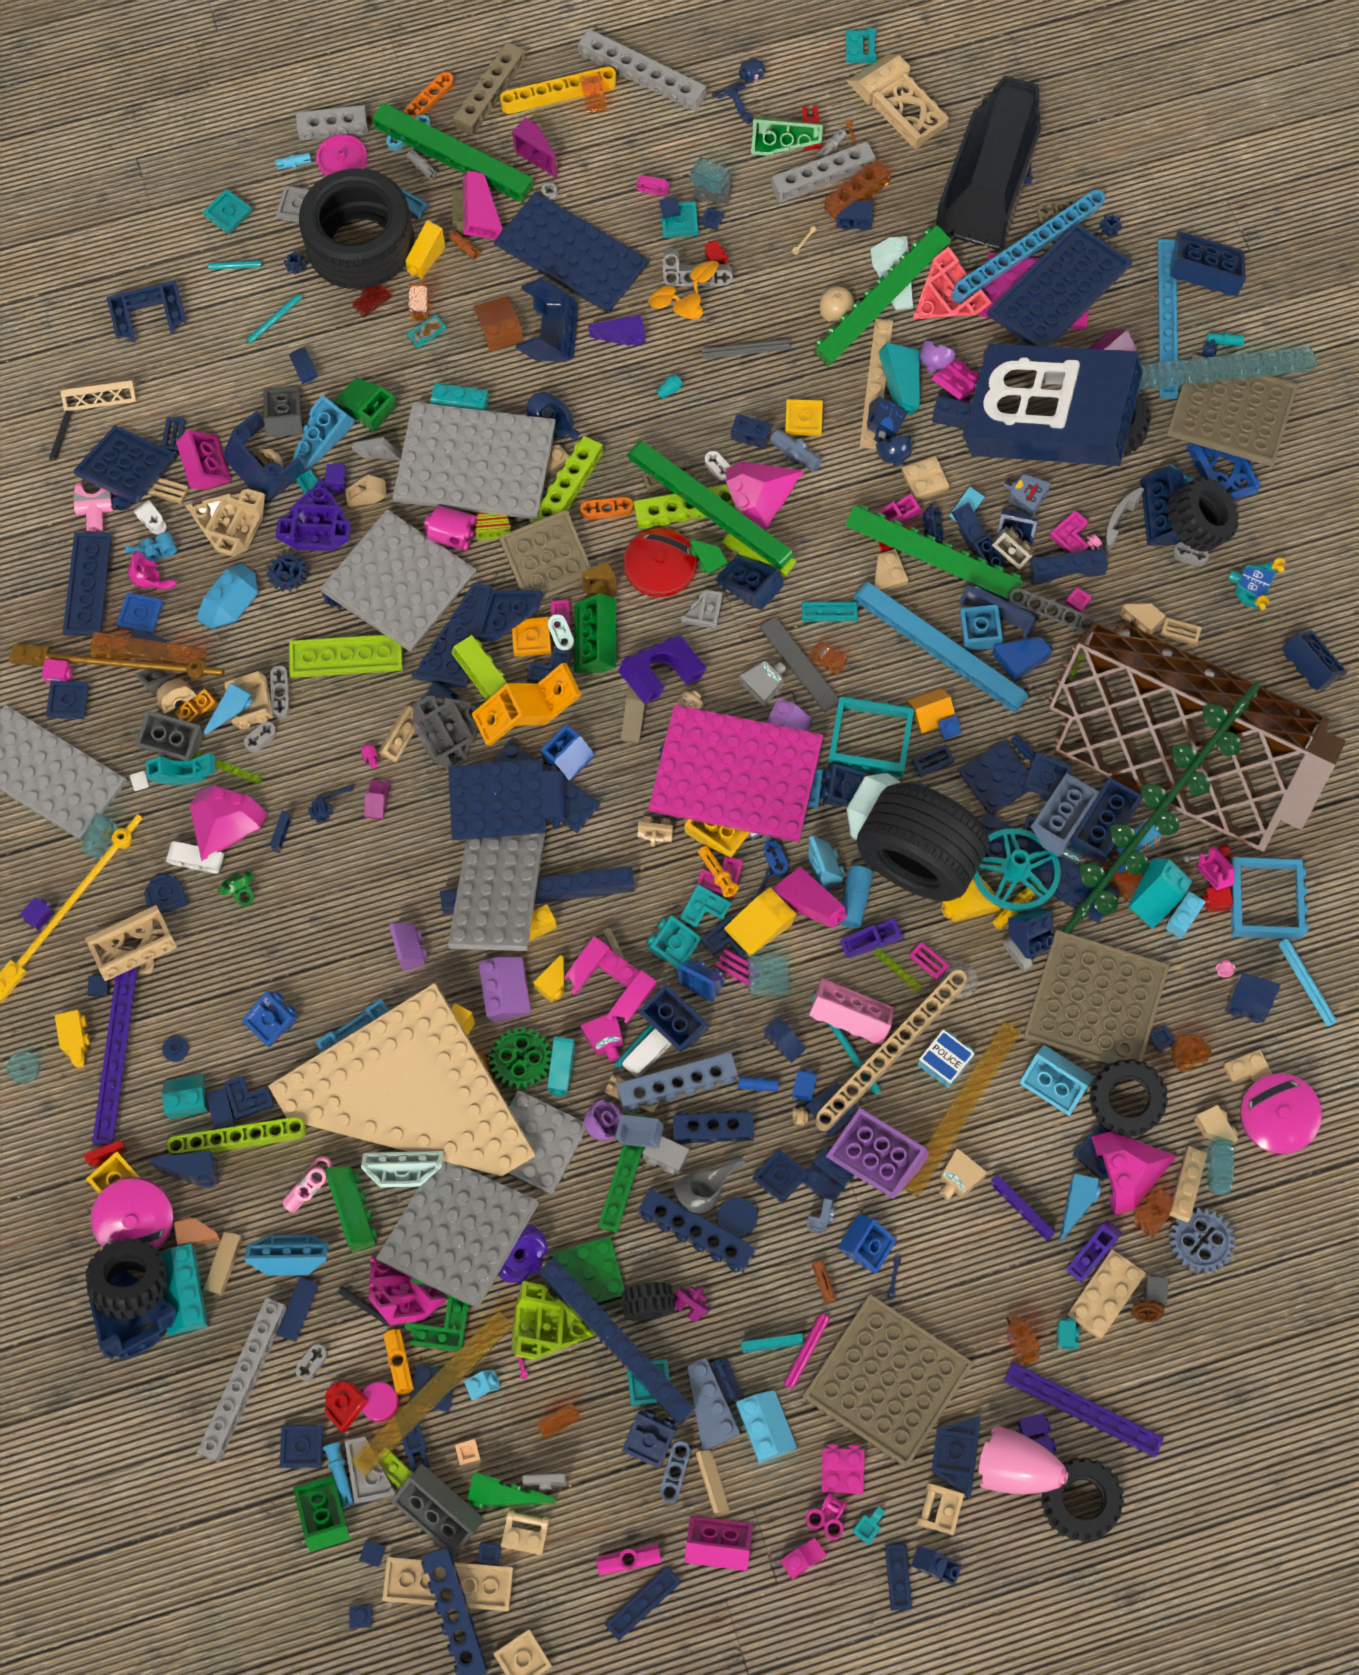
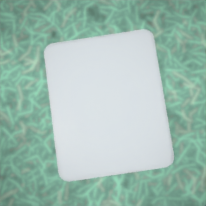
(139, 781)

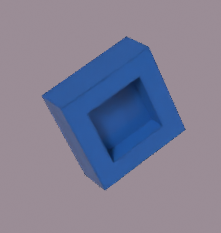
(949, 727)

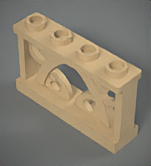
(915, 96)
(136, 926)

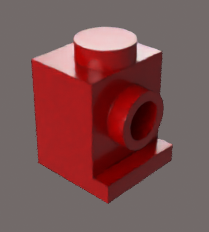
(715, 253)

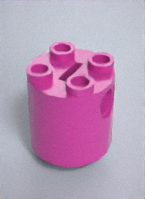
(450, 527)

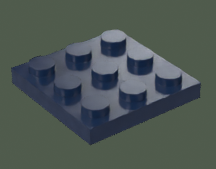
(995, 777)

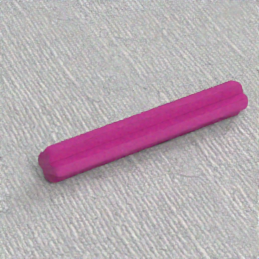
(806, 1351)

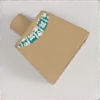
(960, 1175)

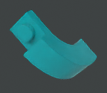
(180, 772)

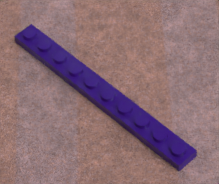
(114, 1058)

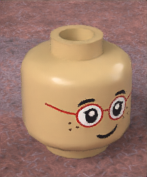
(690, 700)

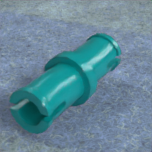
(1225, 339)

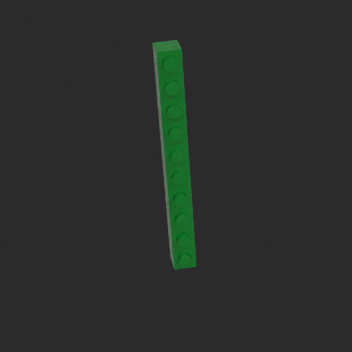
(452, 152)
(878, 299)
(933, 553)

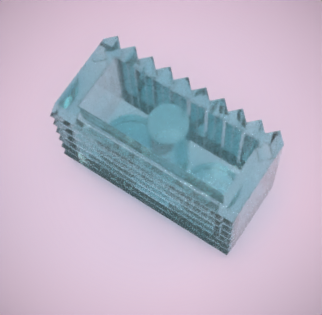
(710, 175)

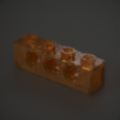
(859, 188)

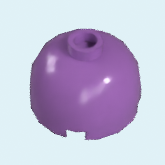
(936, 357)
(602, 1120)

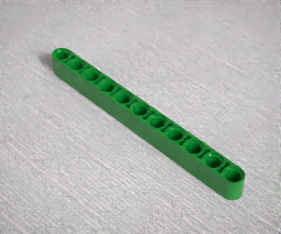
(710, 505)

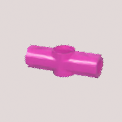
(614, 1562)

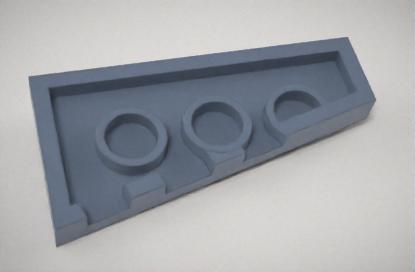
(712, 1411)

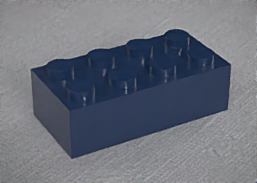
(1112, 806)

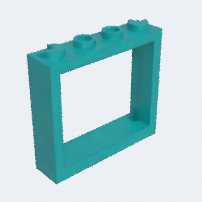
(866, 764)

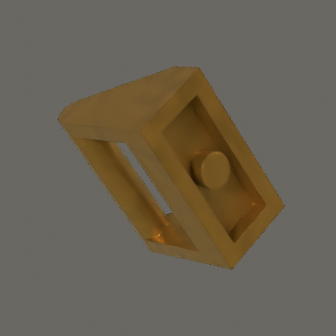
(606, 583)

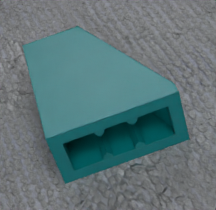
(561, 1066)

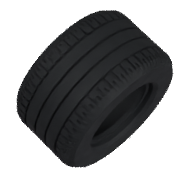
(349, 197)
(923, 841)

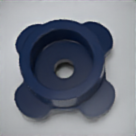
(1210, 349)

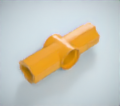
(400, 1373)

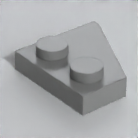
(377, 449)

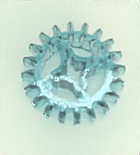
(1220, 1167)

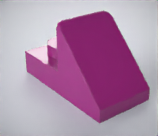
(376, 799)

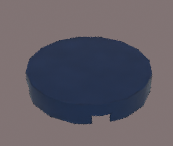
(737, 1217)

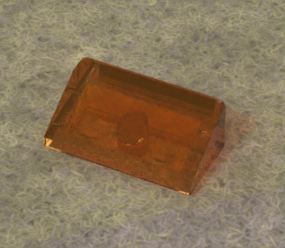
(558, 1420)

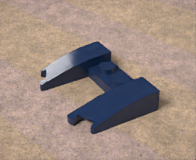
(123, 303)

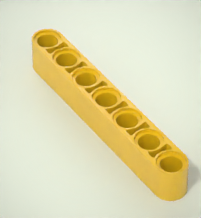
(552, 91)

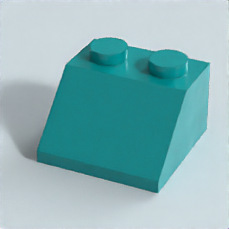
(184, 1096)

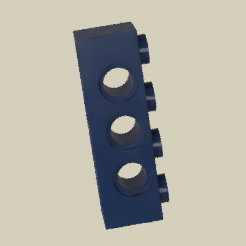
(723, 1133)

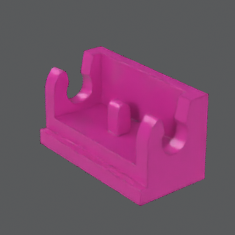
(1216, 869)

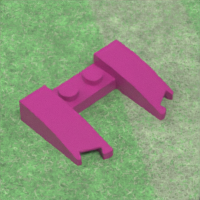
(638, 983)

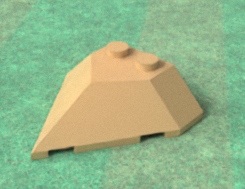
(230, 520)

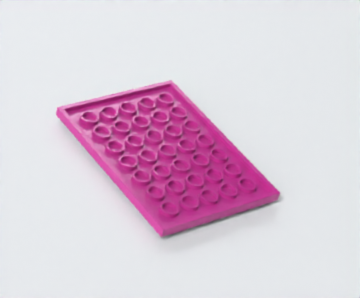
(736, 773)

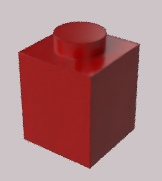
(1217, 900)

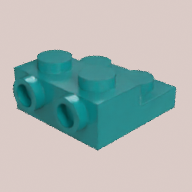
(673, 941)

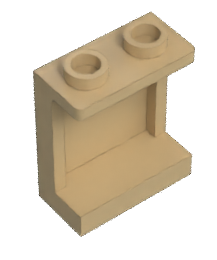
(260, 708)

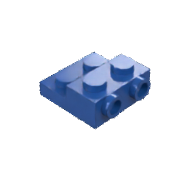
(270, 1017)

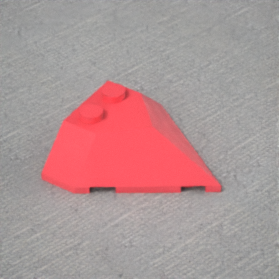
(936, 294)

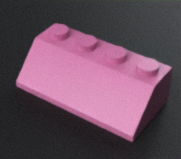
(852, 1011)

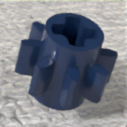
(1110, 225)
(295, 263)
(320, 810)

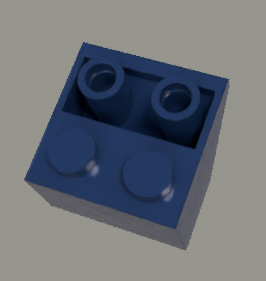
(1032, 931)

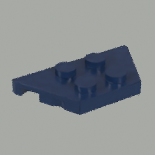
(956, 1454)

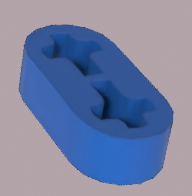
(771, 860)

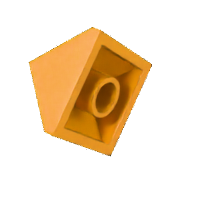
(930, 709)

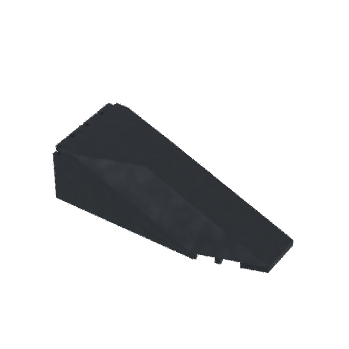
(992, 165)

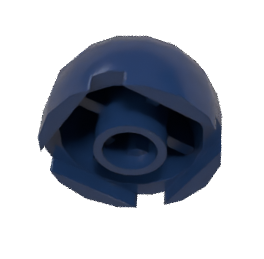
(895, 450)

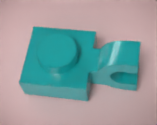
(868, 1528)

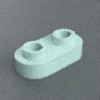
(560, 633)

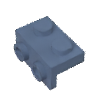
(819, 1225)

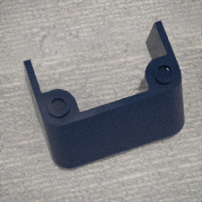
(557, 325)
(267, 480)

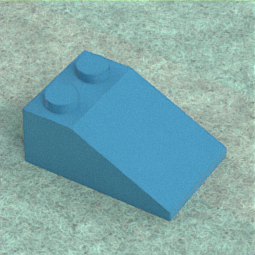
(1081, 1195)

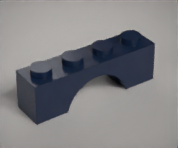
(1048, 568)

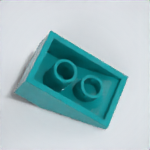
(1159, 891)

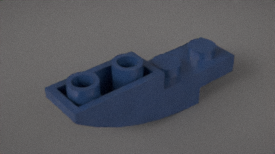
(975, 536)

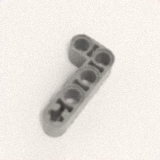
(681, 270)

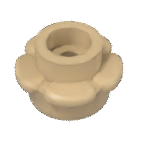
(800, 1116)

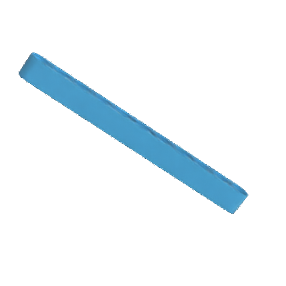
(1024, 252)
(940, 647)

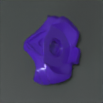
(524, 1256)

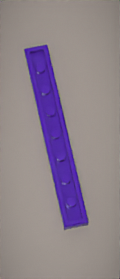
(1083, 1409)

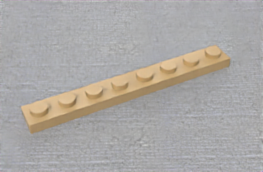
(876, 377)

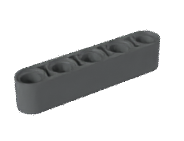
(1044, 603)

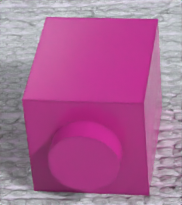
(56, 671)

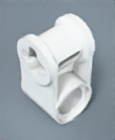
(151, 518)

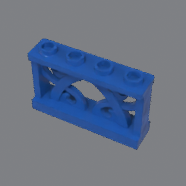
(1199, 456)

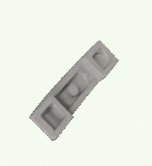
(1129, 502)

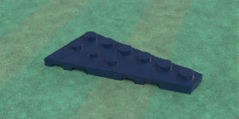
(439, 663)

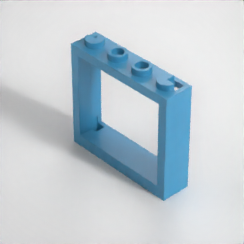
(1240, 930)

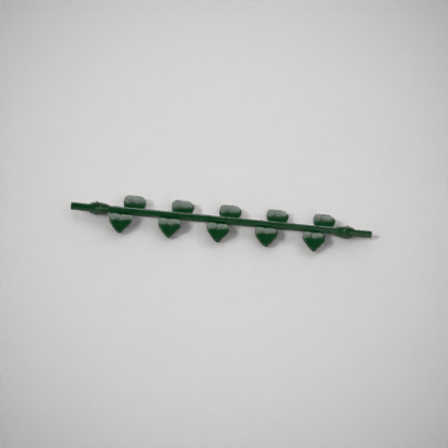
(1155, 796)

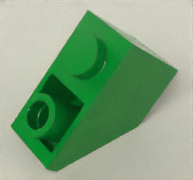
(709, 555)

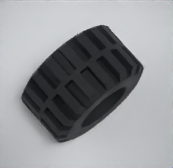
(648, 1301)

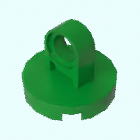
(236, 885)

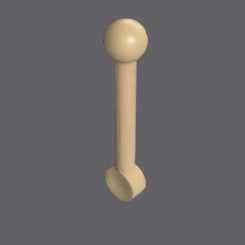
(795, 250)

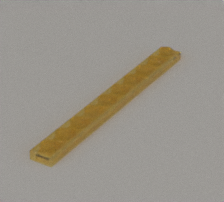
(964, 1105)
(432, 1393)

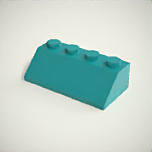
(184, 1289)

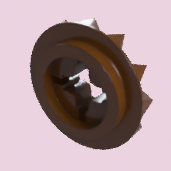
(1139, 1311)

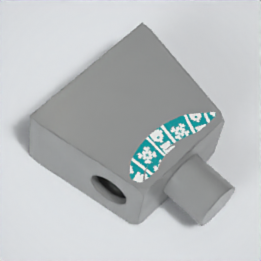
(763, 681)

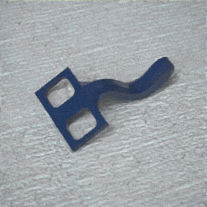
(732, 92)

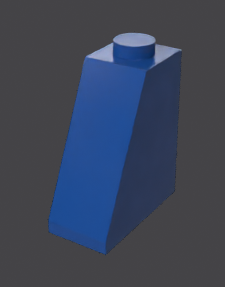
(1022, 656)

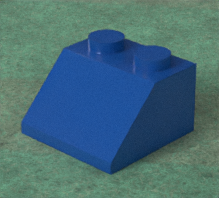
(867, 1243)

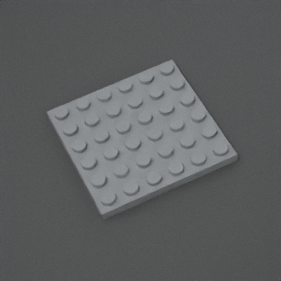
(398, 580)
(458, 1232)

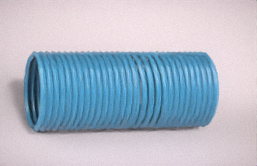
(854, 902)

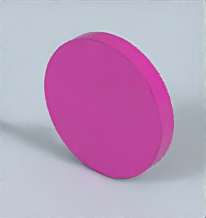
(341, 153)

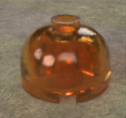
(1189, 1051)

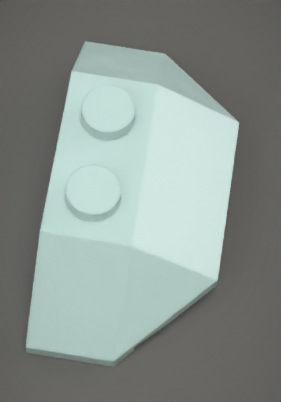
(865, 798)
(401, 1168)

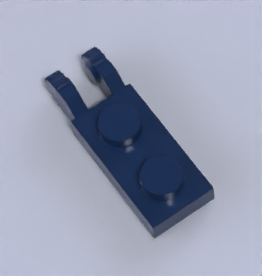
(414, 1444)

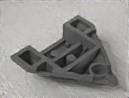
(445, 728)

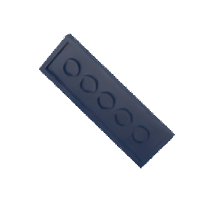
(87, 584)
(578, 804)

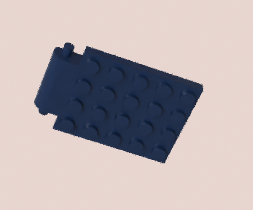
(504, 799)

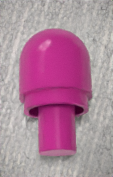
(370, 755)

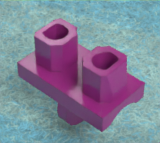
(698, 1308)

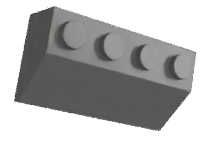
(437, 1510)

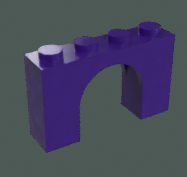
(673, 653)

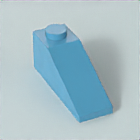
(232, 703)

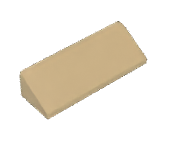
(398, 736)
(223, 1263)
(712, 1482)

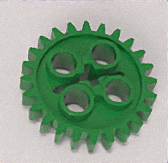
(508, 1045)

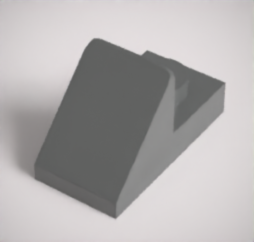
(154, 678)

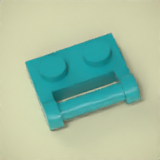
(854, 46)

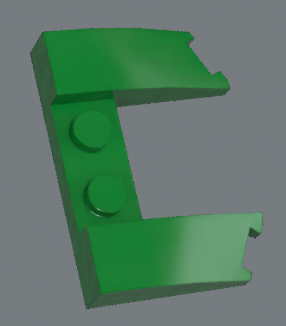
(437, 1338)

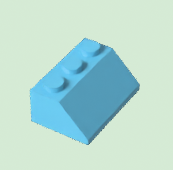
(1056, 1080)
(766, 1426)

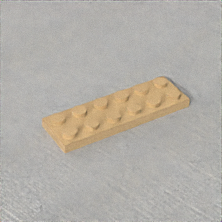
(483, 1585)

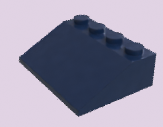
(1208, 264)

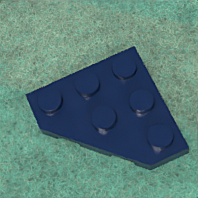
(506, 611)

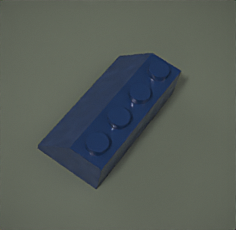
(1156, 495)

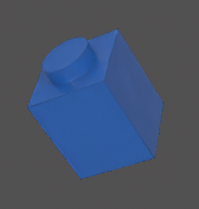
(804, 1085)

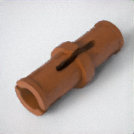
(464, 244)
(823, 1282)

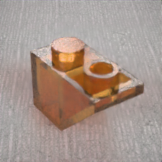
(419, 301)

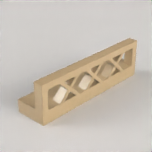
(95, 387)

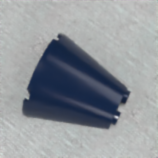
(132, 1336)

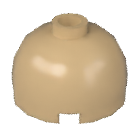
(836, 303)

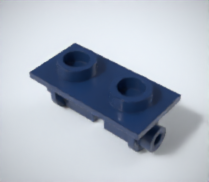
(931, 518)
(726, 1380)

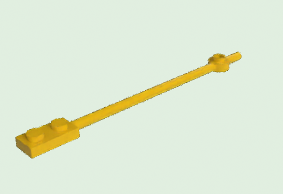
(14, 972)

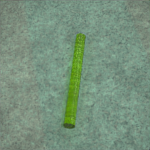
(234, 770)

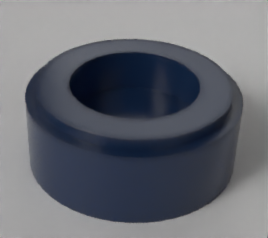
(120, 503)

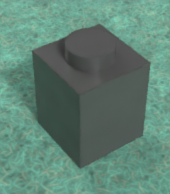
(1156, 1289)

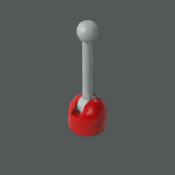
(1223, 849)

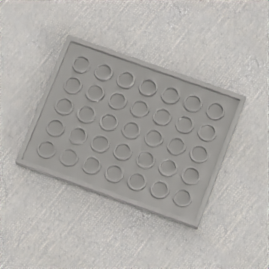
(474, 460)

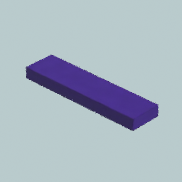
(1021, 1207)

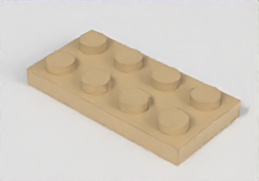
(1106, 1294)

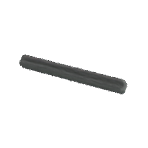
(749, 348)

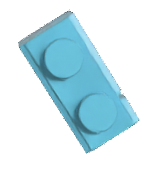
(1185, 915)

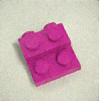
(957, 379)
(842, 1470)

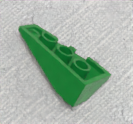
(781, 135)
(493, 1493)

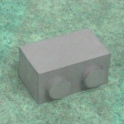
(669, 1156)

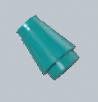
(669, 386)

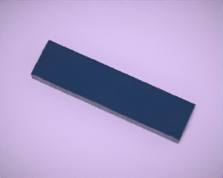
(643, 1603)

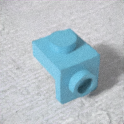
(482, 1384)

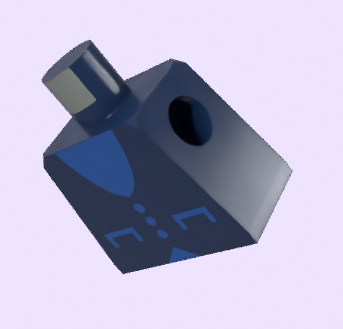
(884, 418)

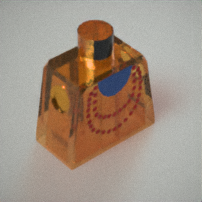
(1124, 881)
(1022, 1340)

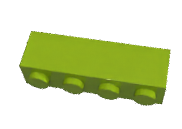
(478, 667)

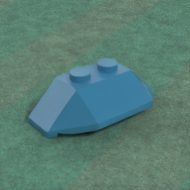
(228, 597)
(287, 1254)

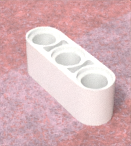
(189, 857)
(646, 1053)

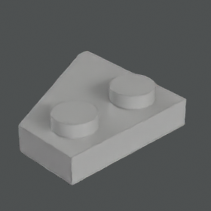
(705, 610)

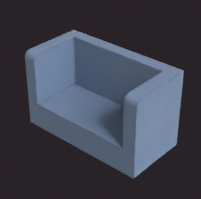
(639, 1131)

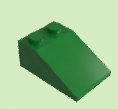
(321, 1513)

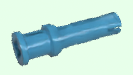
(337, 1464)

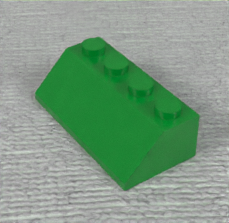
(595, 634)
(350, 1208)

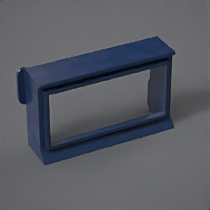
(1008, 612)

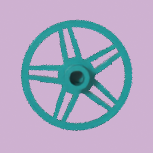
(1018, 868)

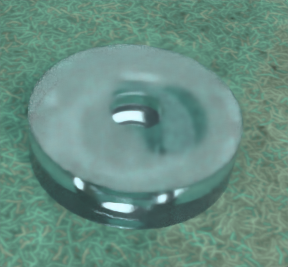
(27, 1075)

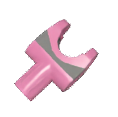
(93, 506)
(308, 1185)

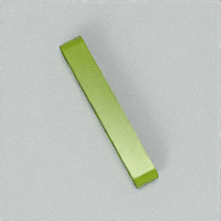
(246, 1136)

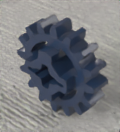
(294, 566)

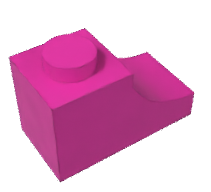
(802, 1558)

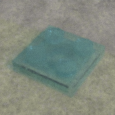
(768, 975)

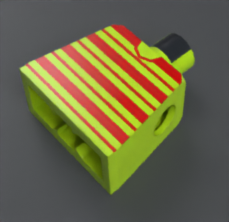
(491, 526)

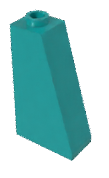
(902, 375)

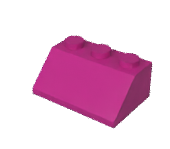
(202, 460)
(718, 1543)

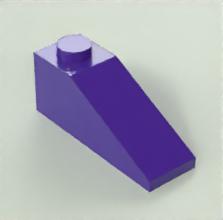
(621, 331)
(1094, 1251)

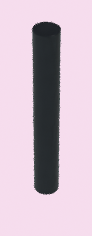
(60, 436)
(361, 1304)

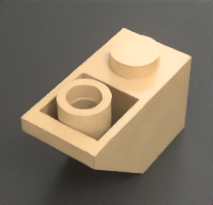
(1143, 616)
(1214, 1125)

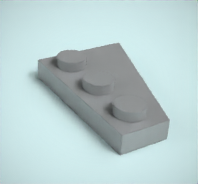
(367, 1488)

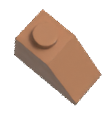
(194, 1232)

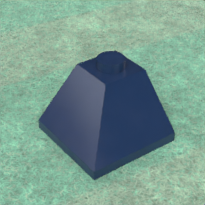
(1020, 522)

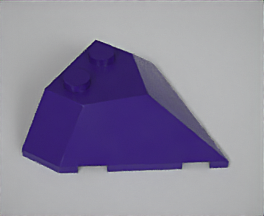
(314, 522)

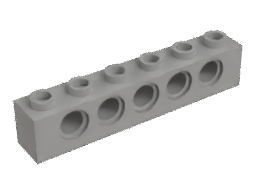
(821, 172)

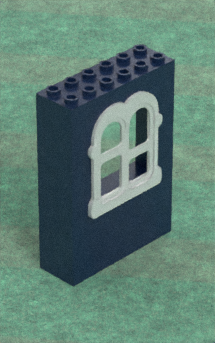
(1090, 413)

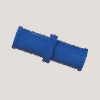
(758, 1083)

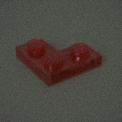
(371, 299)

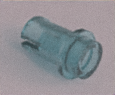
(1071, 855)

